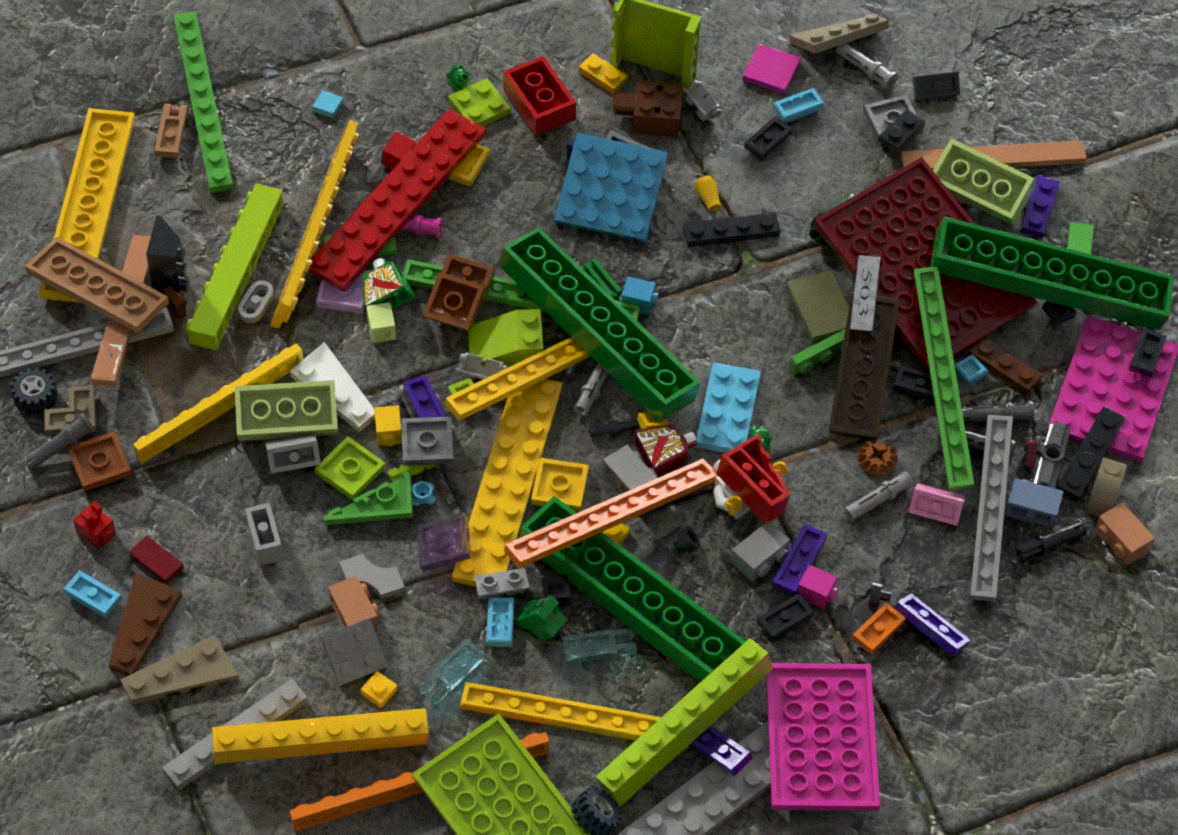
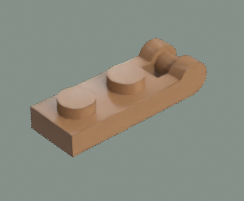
(171, 131)

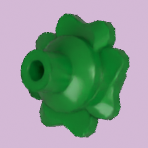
(458, 77)
(764, 434)

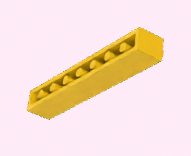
(319, 736)

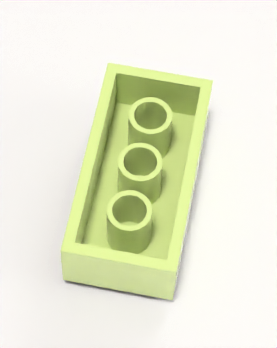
(984, 182)
(286, 410)

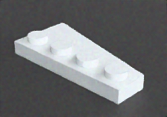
(351, 402)

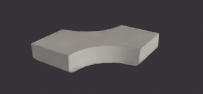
(382, 581)

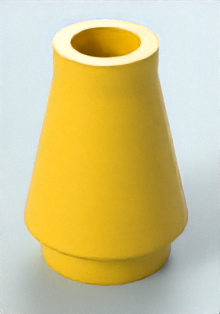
(708, 192)

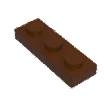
(1005, 365)

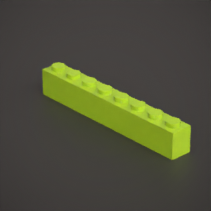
(235, 267)
(684, 722)

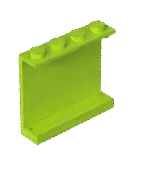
(656, 38)

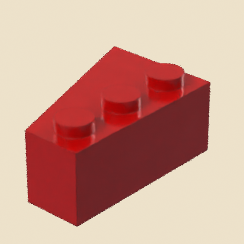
(754, 479)

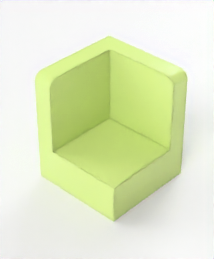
(381, 322)

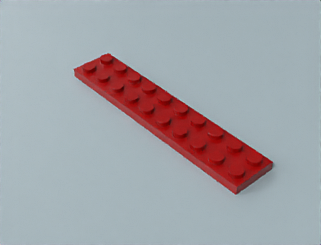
(396, 200)

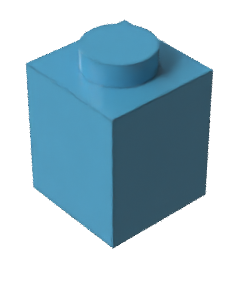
(640, 293)

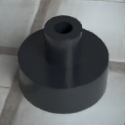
(687, 540)
(878, 594)

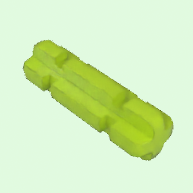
(395, 473)

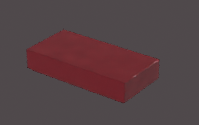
(156, 559)

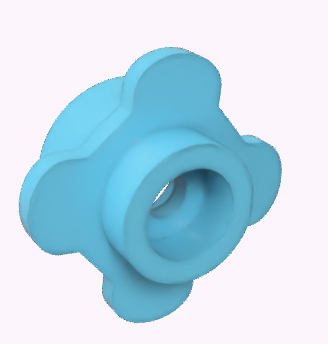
(425, 488)

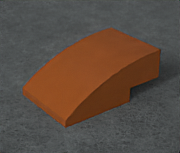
(459, 292)

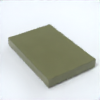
(819, 304)

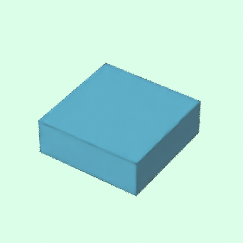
(327, 104)
(970, 370)

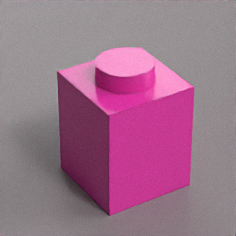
(817, 587)

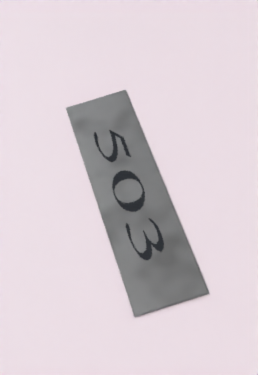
(865, 293)

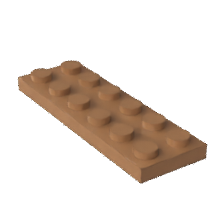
(97, 284)

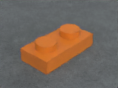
(878, 628)

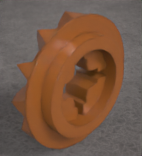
(874, 465)

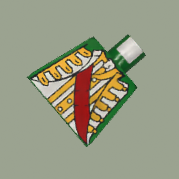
(386, 285)

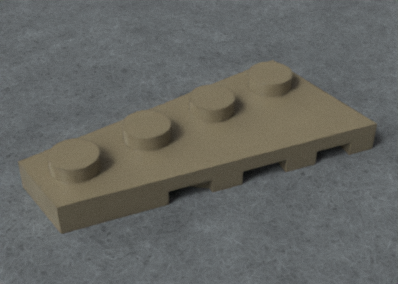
(838, 34)
(190, 668)

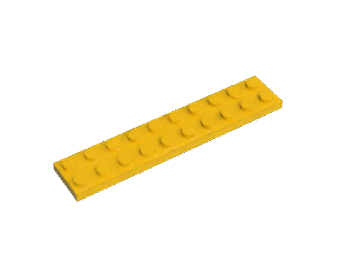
(93, 185)
(315, 226)
(508, 479)

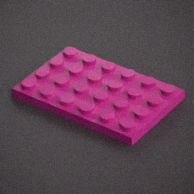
(1102, 378)
(822, 737)

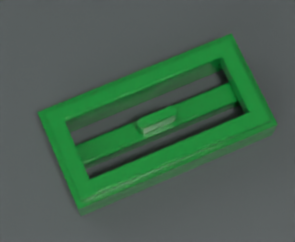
(595, 265)

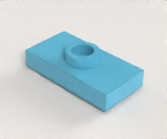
(798, 105)
(500, 622)

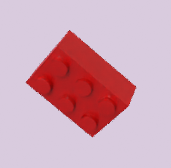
(539, 96)

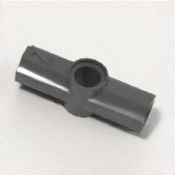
(1054, 448)

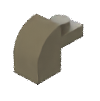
(1106, 487)

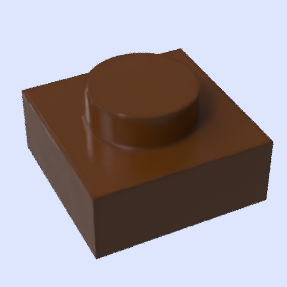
(176, 302)

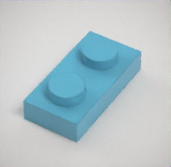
(92, 594)

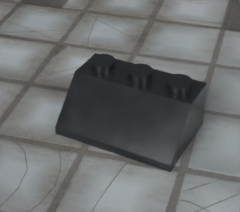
(166, 258)

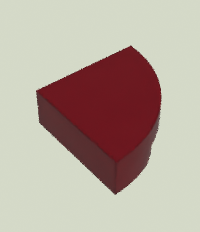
(1031, 450)

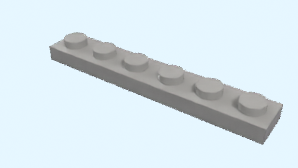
(200, 756)

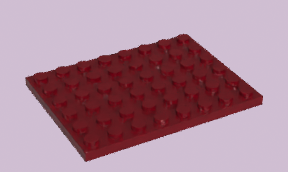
(899, 225)

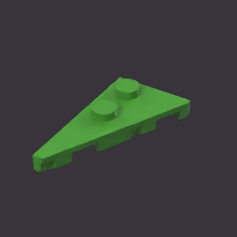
(384, 503)

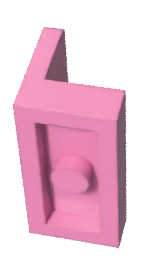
(936, 504)

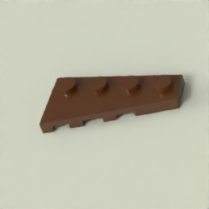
(143, 620)

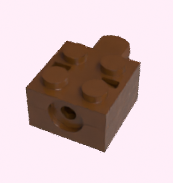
(654, 107)

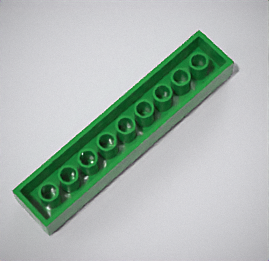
(1052, 273)
(599, 324)
(639, 597)

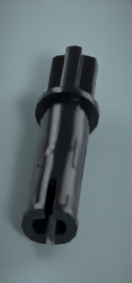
(1042, 543)

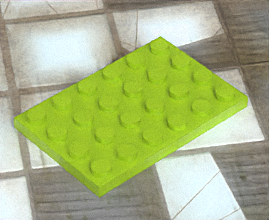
(494, 787)

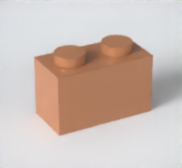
(1124, 533)
(352, 602)

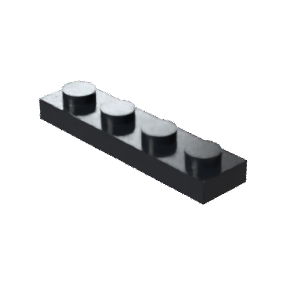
(731, 229)
(1091, 453)

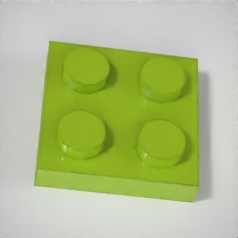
(480, 103)
(350, 468)

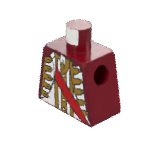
(664, 448)

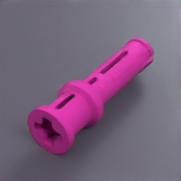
(424, 226)

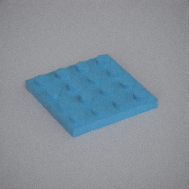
(611, 187)

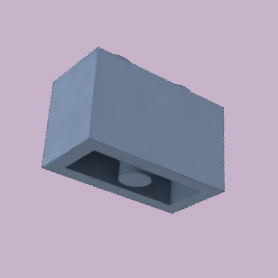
(1033, 503)

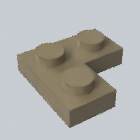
(80, 401)

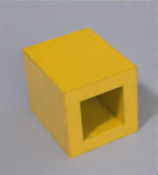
(388, 425)

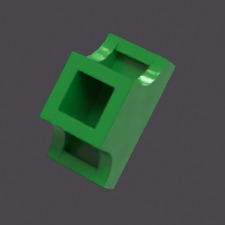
(541, 618)

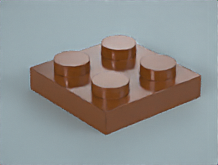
(99, 461)

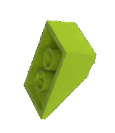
(507, 337)

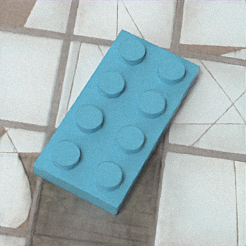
(727, 407)

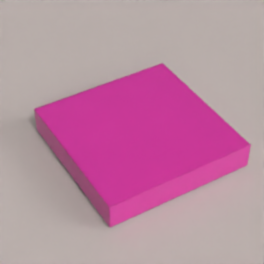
(771, 69)

